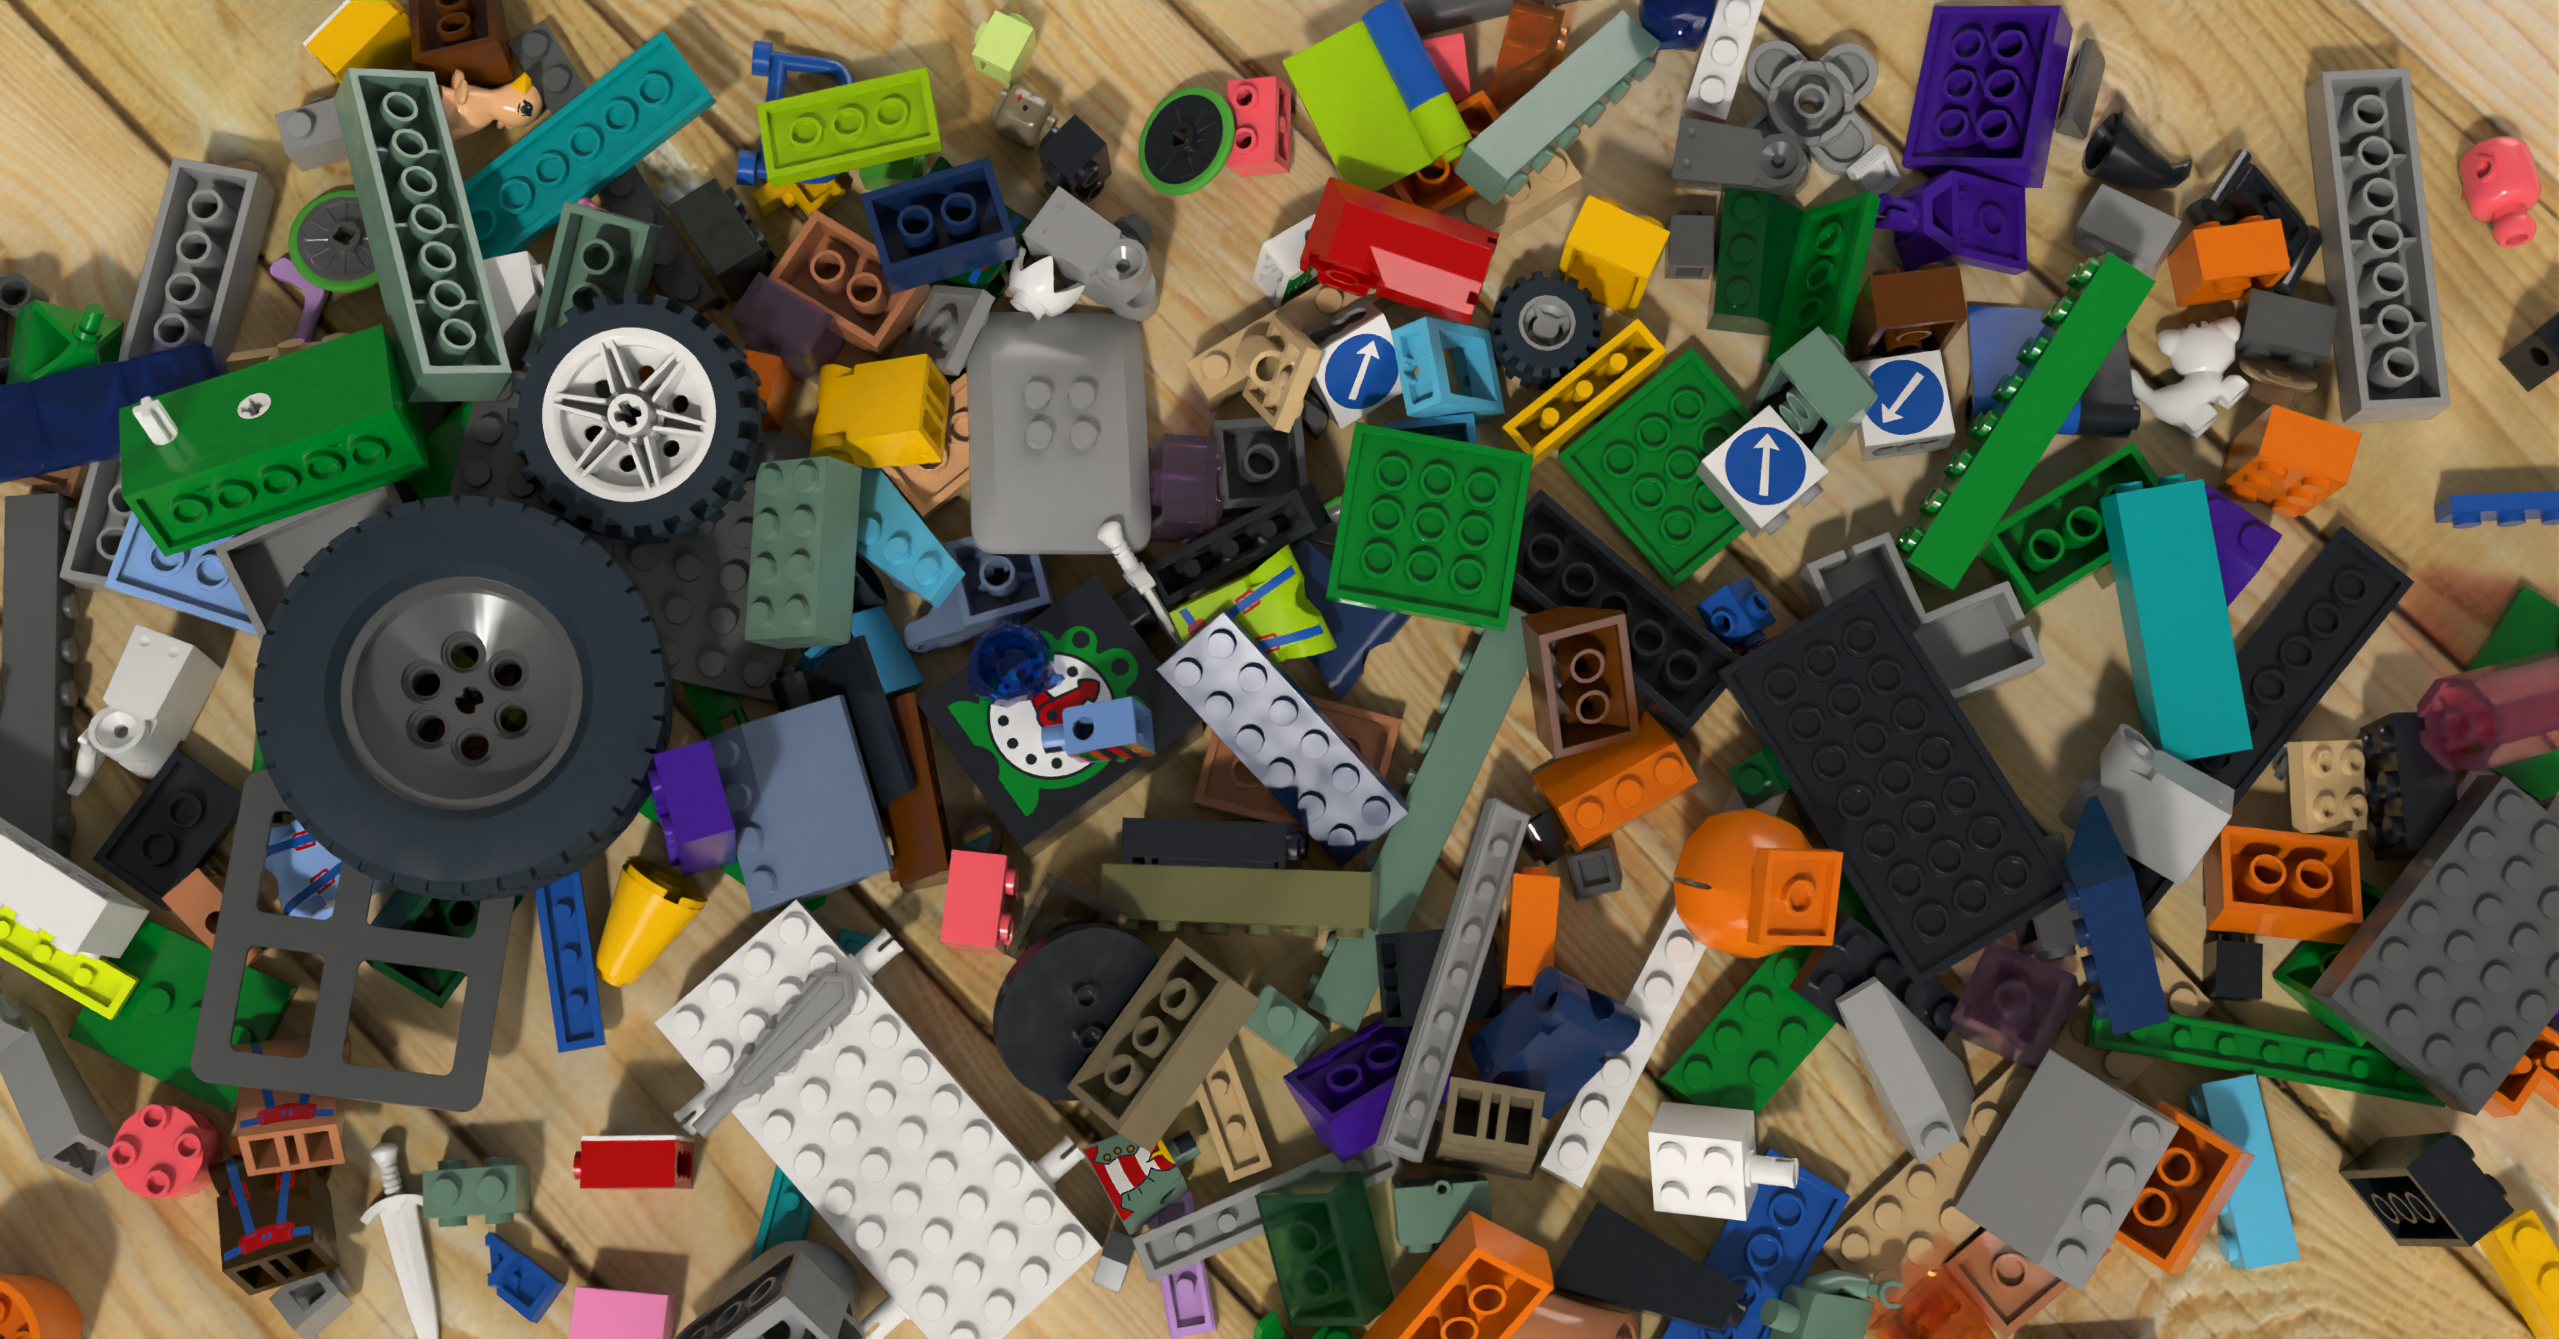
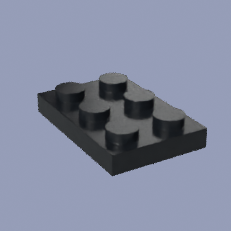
(171, 828)

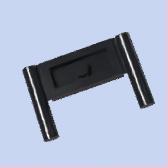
(2254, 196)

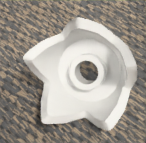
(1035, 288)

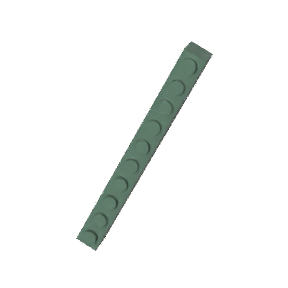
(1435, 800)

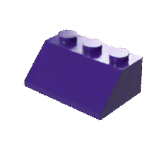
(1350, 1087)

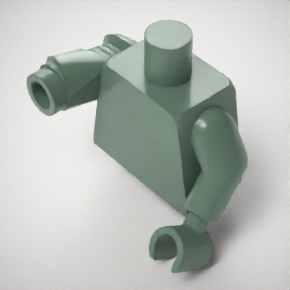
(1826, 1306)

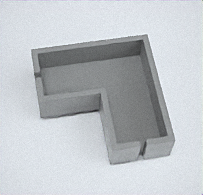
(271, 555)
(1962, 639)

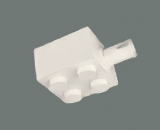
(1709, 1161)

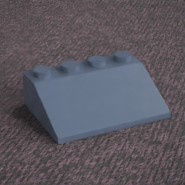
(800, 804)

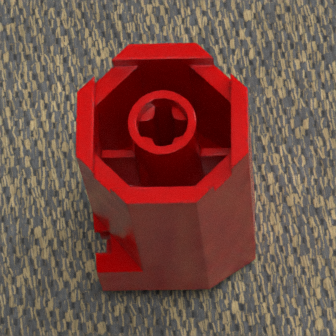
(1399, 250)

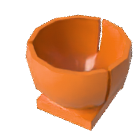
(1763, 882)

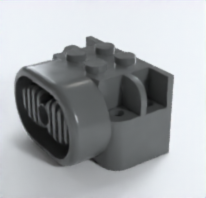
(785, 1294)

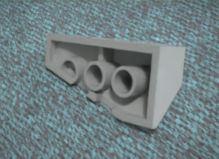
(1910, 1070)

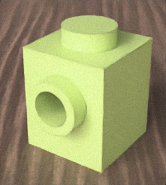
(1004, 47)

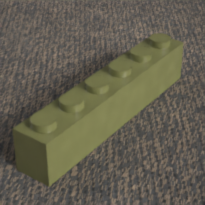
(1243, 899)

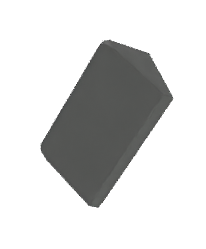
(2081, 91)

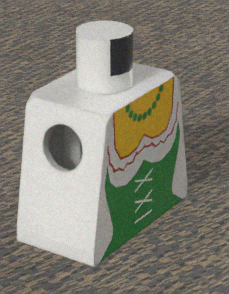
(1279, 265)

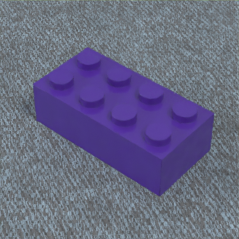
(692, 809)

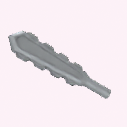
(799, 1026)

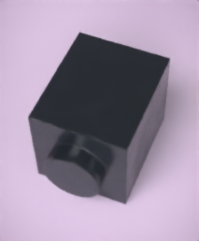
(2232, 969)

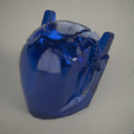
(1677, 22)
(1011, 665)

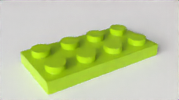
(849, 127)

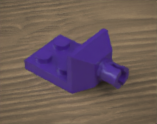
(1958, 221)

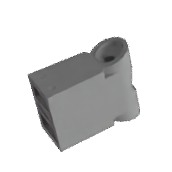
(1094, 254)
(2156, 804)

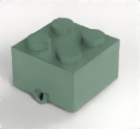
(1431, 1210)

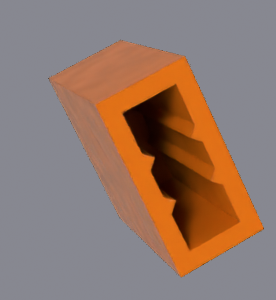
(1529, 928)

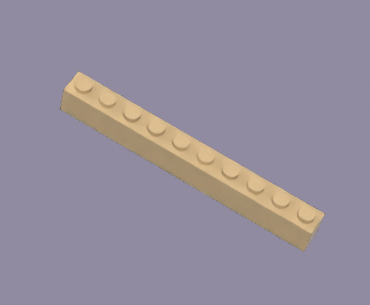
(1221, 380)

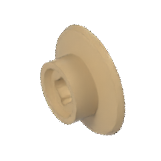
(2275, 382)

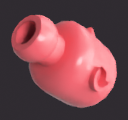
(2501, 188)

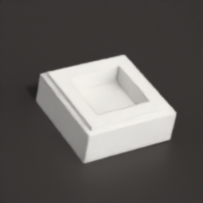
(1874, 172)

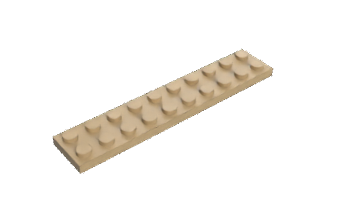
(1913, 1215)

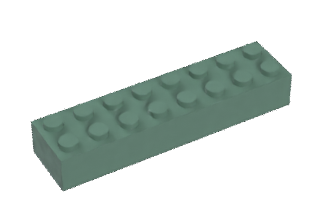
(421, 236)

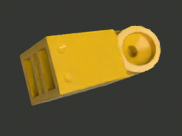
(882, 413)

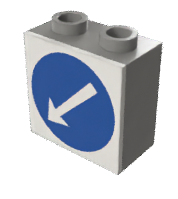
(1356, 363)
(1910, 407)
(1763, 473)

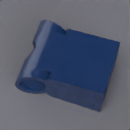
(1351, 626)
(1553, 1038)

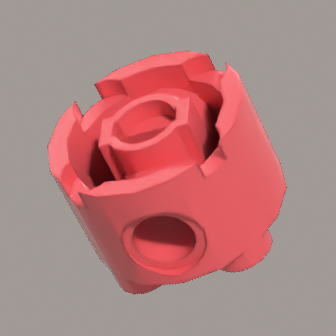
(165, 1151)

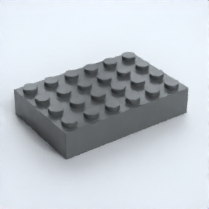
(2461, 949)

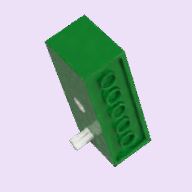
(270, 441)

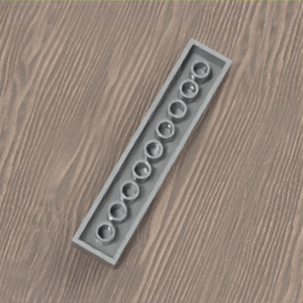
(186, 295)

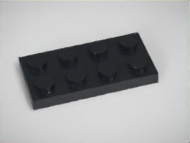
(1855, 959)

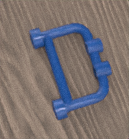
(775, 67)

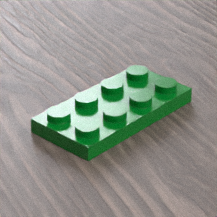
(1825, 271)

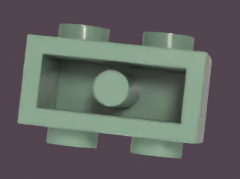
(486, 1191)

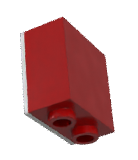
(635, 1162)

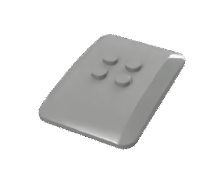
(1057, 433)

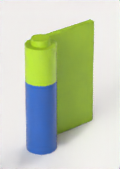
(1378, 99)

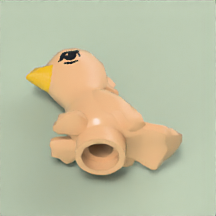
(473, 107)

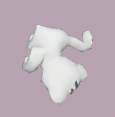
(2201, 356)

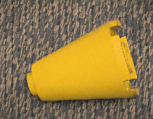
(644, 919)

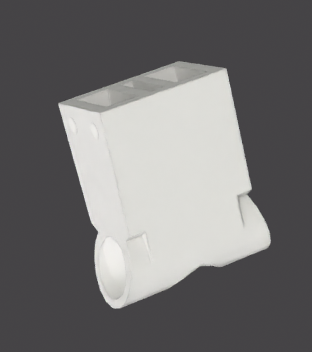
(152, 701)

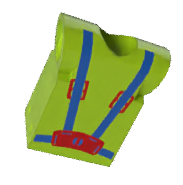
(1268, 605)

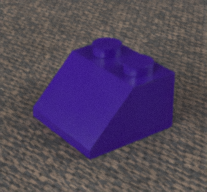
(2240, 542)

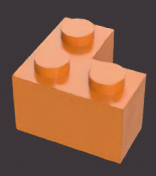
(2534, 1072)

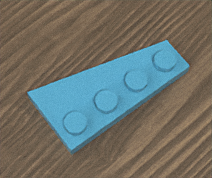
(901, 543)

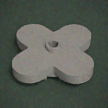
(1832, 85)

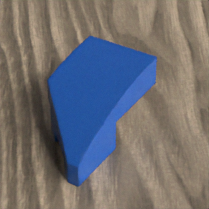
(521, 1279)

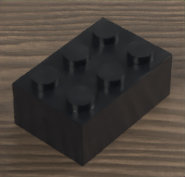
(2403, 786)

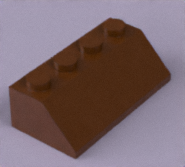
(919, 819)

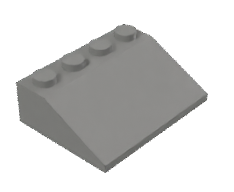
(2066, 1168)

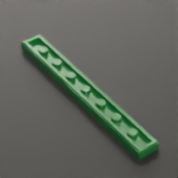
(2264, 1054)

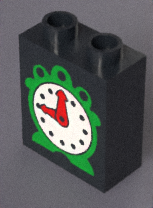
(1102, 659)

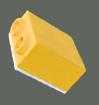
(362, 36)

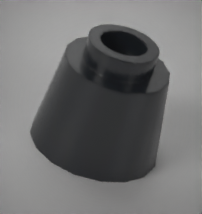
(1545, 837)

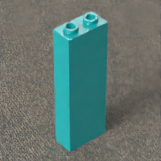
(2176, 618)

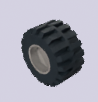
(1544, 328)

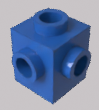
(1737, 614)

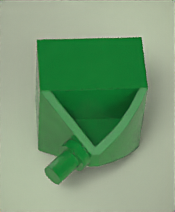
(60, 340)

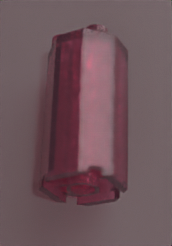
(2493, 713)

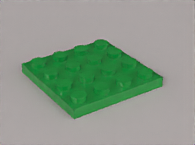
(1645, 463)
(1429, 527)

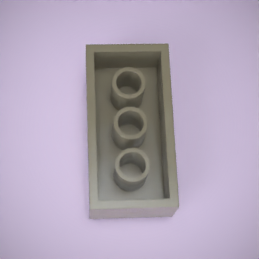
(1163, 1045)

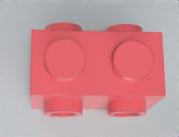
(1261, 126)

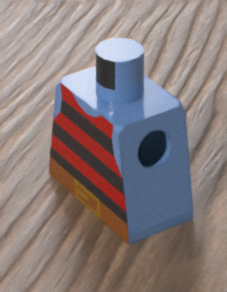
(1120, 731)

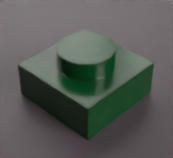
(1759, 778)

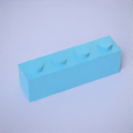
(2256, 1215)

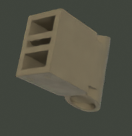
(1487, 1129)

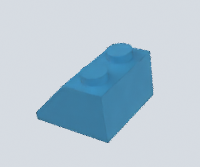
(892, 661)

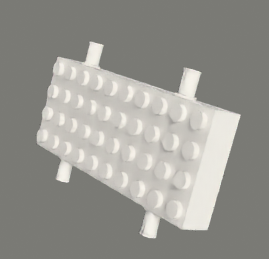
(886, 1140)

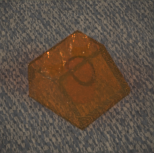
(1529, 50)

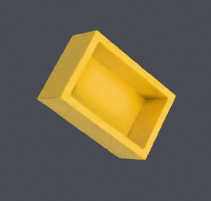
(1613, 254)

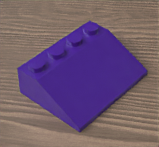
(1989, 92)

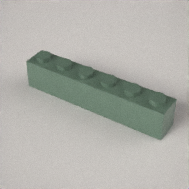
(1557, 109)

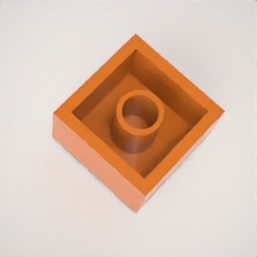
(2228, 261)

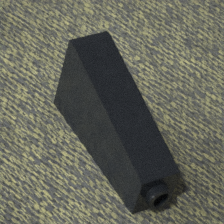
(1642, 1273)

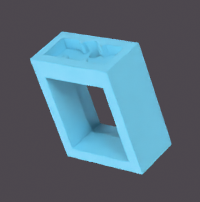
(1429, 392)

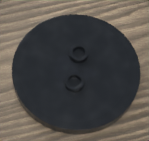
(1064, 1002)

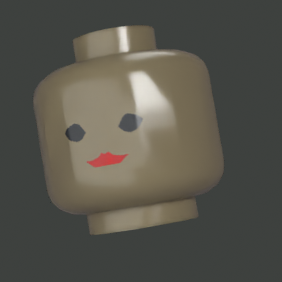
(1023, 115)

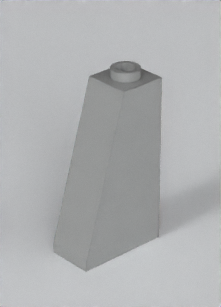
(55, 1101)

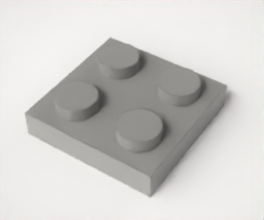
(949, 326)

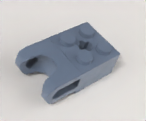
(978, 600)

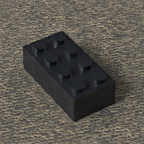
(2428, 1190)

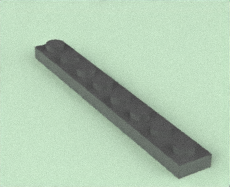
(628, 194)

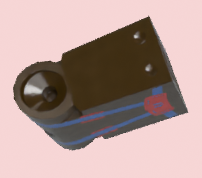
(274, 1224)

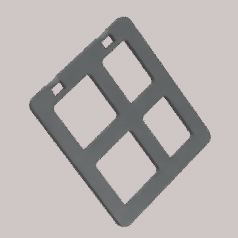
(344, 943)

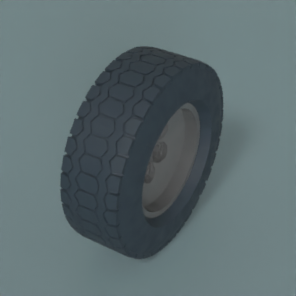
(399, 604)

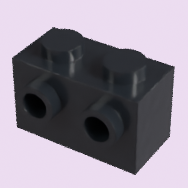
(1075, 160)

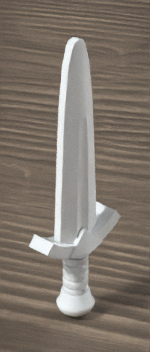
(1138, 578)
(406, 1241)

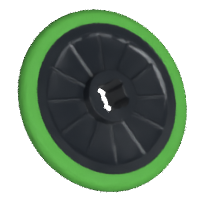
(1193, 116)

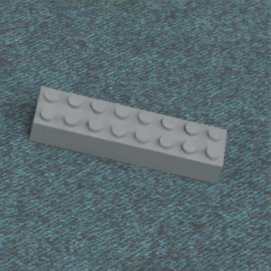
(2376, 246)

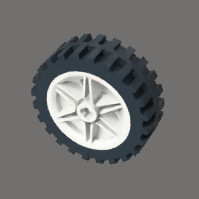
(714, 434)

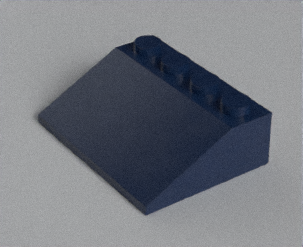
(2112, 926)

